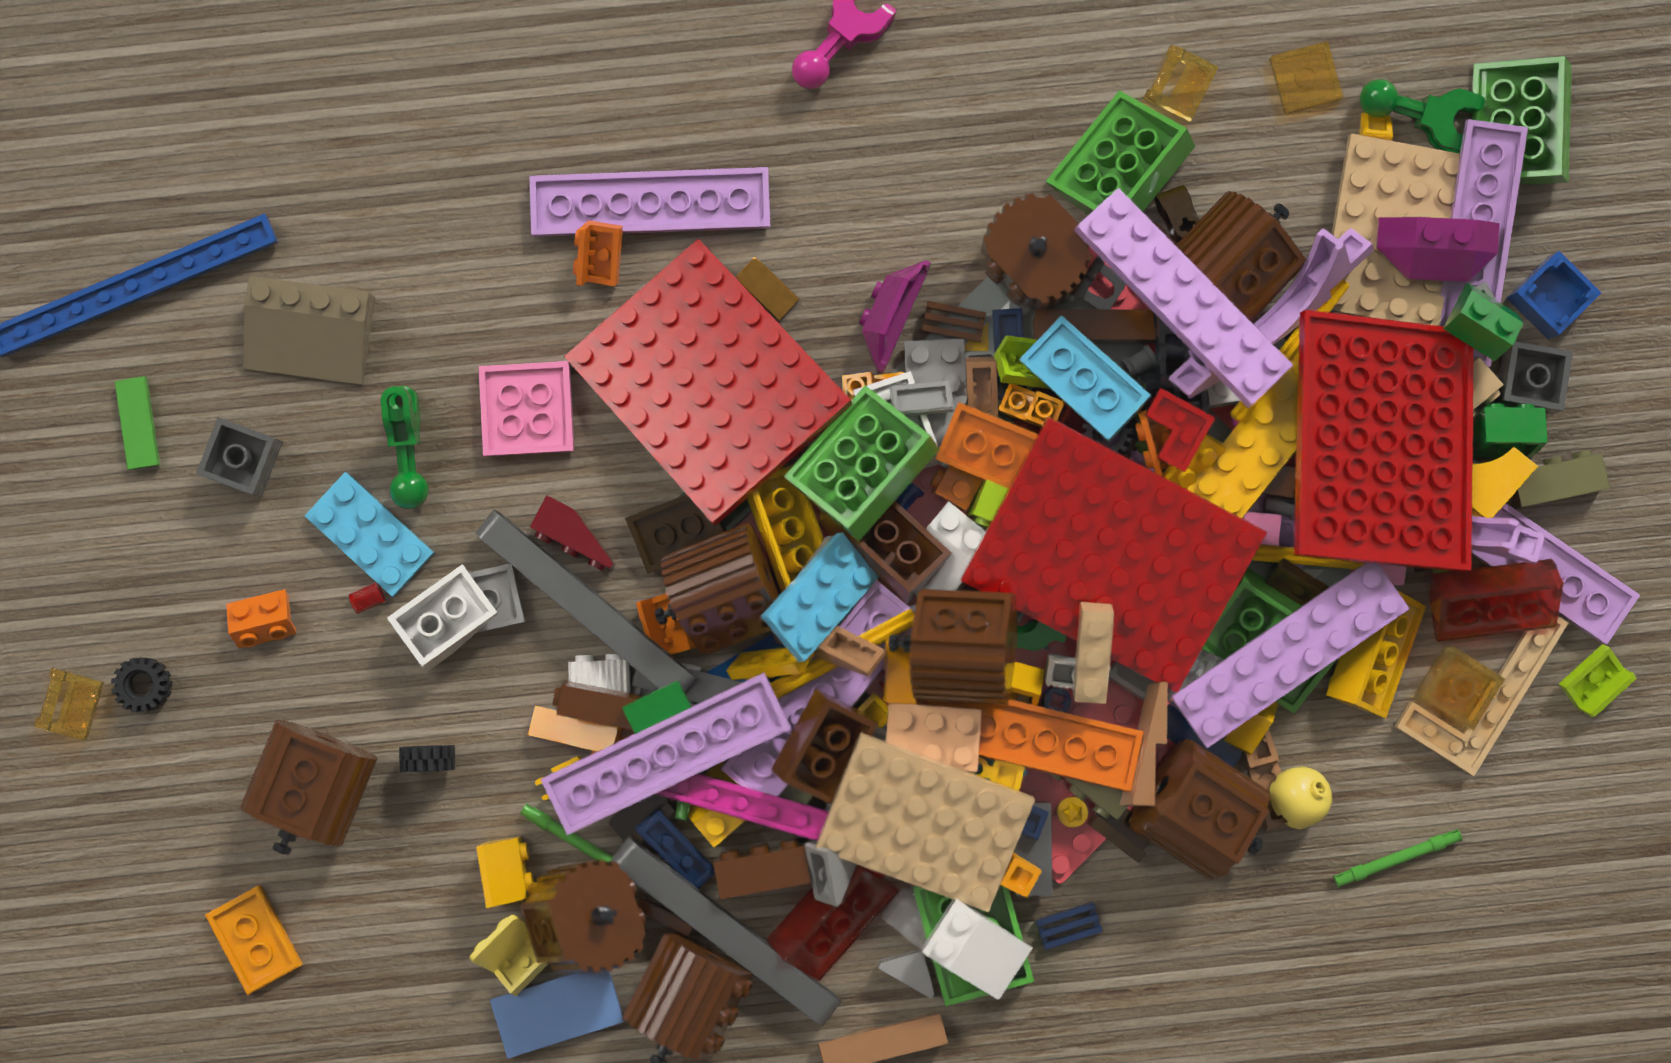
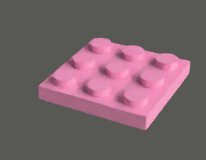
(526, 408)

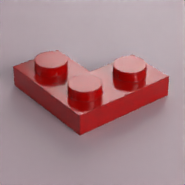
(1187, 424)

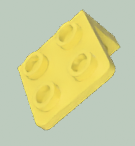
(509, 955)

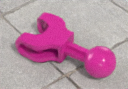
(845, 28)

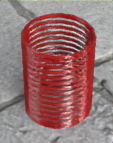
(361, 608)

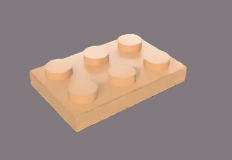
(937, 733)

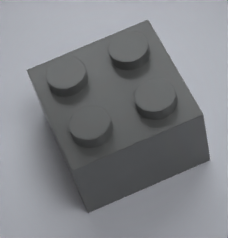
(1534, 376)
(239, 457)

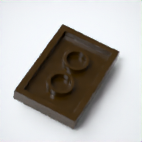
(669, 529)

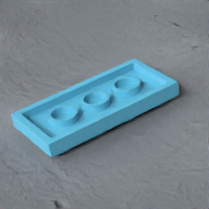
(1085, 378)
(369, 534)
(819, 597)

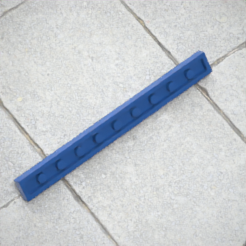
(136, 284)

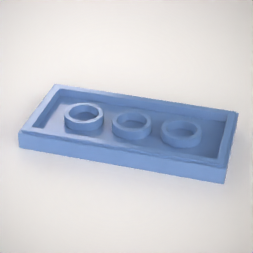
(556, 1011)

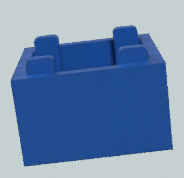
(1553, 295)

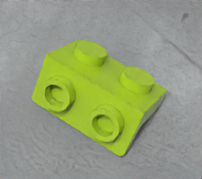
(1009, 365)
(1596, 681)

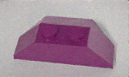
(1437, 246)
(890, 311)

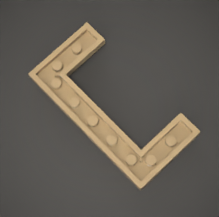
(1470, 747)

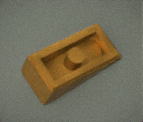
(767, 288)

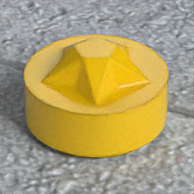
(1072, 812)

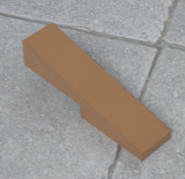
(982, 384)
(848, 651)
(1154, 725)
(1263, 769)
(886, 1041)

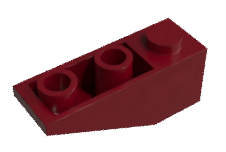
(567, 527)

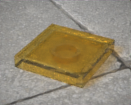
(1306, 77)

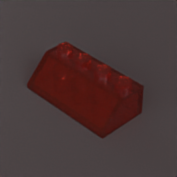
(1495, 600)
(820, 933)

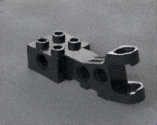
(1170, 355)

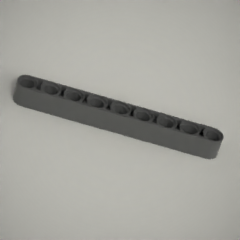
(583, 602)
(725, 931)

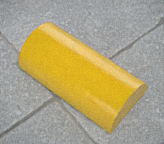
(785, 526)

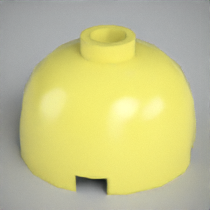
(1301, 796)

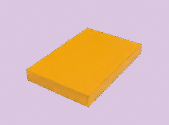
(253, 939)

